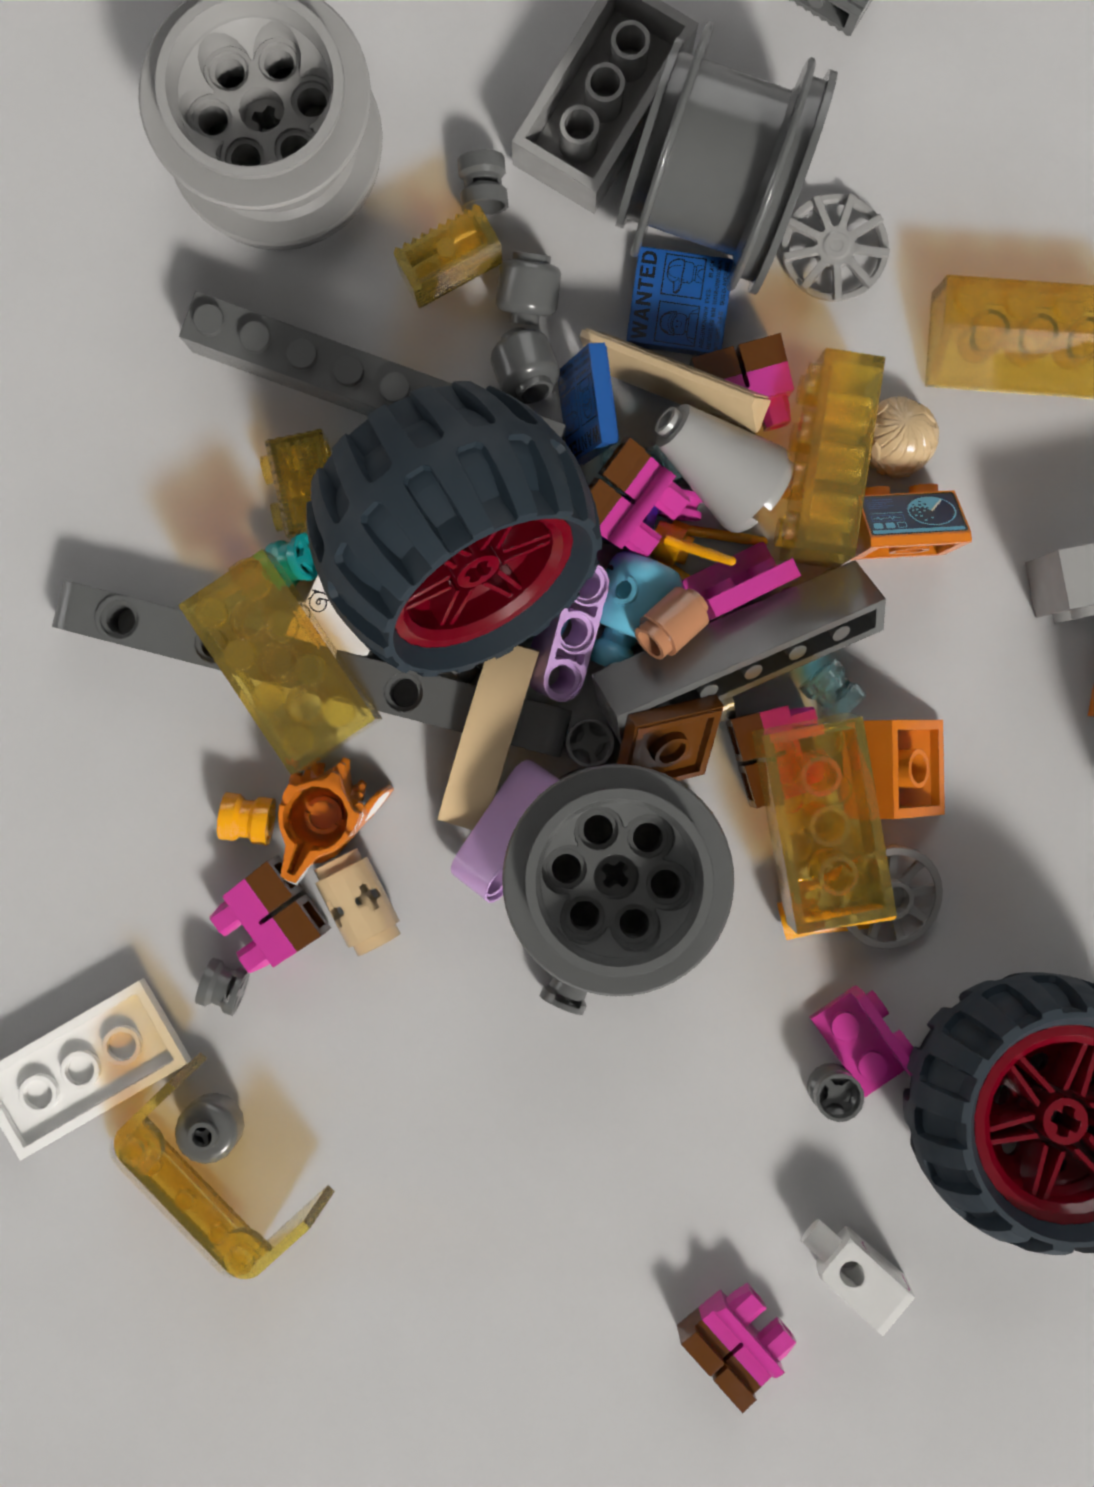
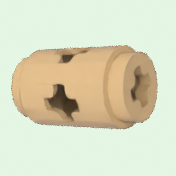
(362, 925)

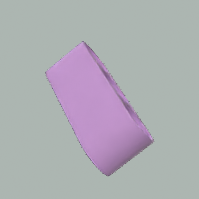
(575, 650)
(483, 853)

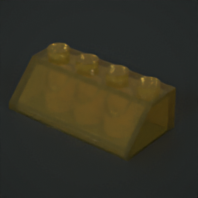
(1011, 337)

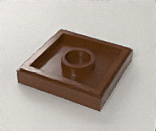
(673, 737)

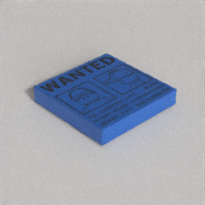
(679, 301)
(588, 403)

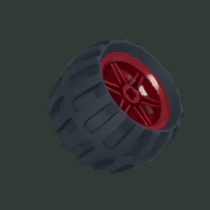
(451, 528)
(1044, 1187)

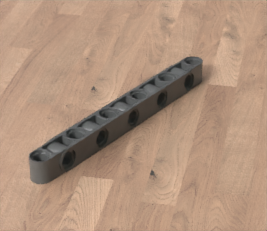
(170, 634)

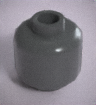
(528, 287)
(525, 365)
(209, 1128)

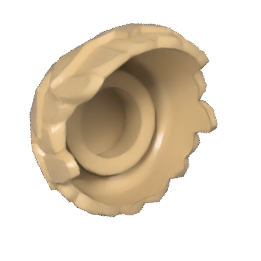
(903, 437)

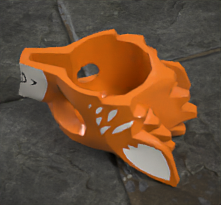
(322, 815)

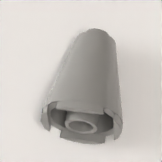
(724, 464)

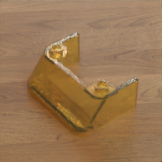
(192, 1203)

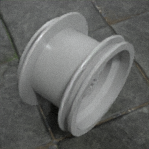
(310, 168)

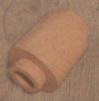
(672, 622)

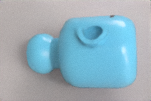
(634, 588)

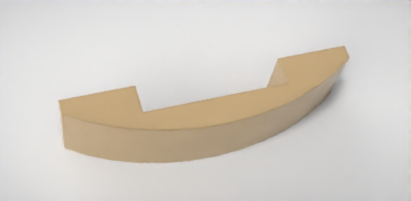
(487, 736)

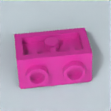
(750, 577)
(862, 1039)

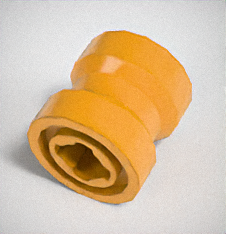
(246, 818)

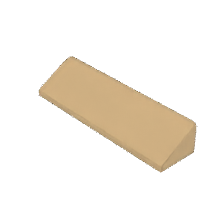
(681, 382)

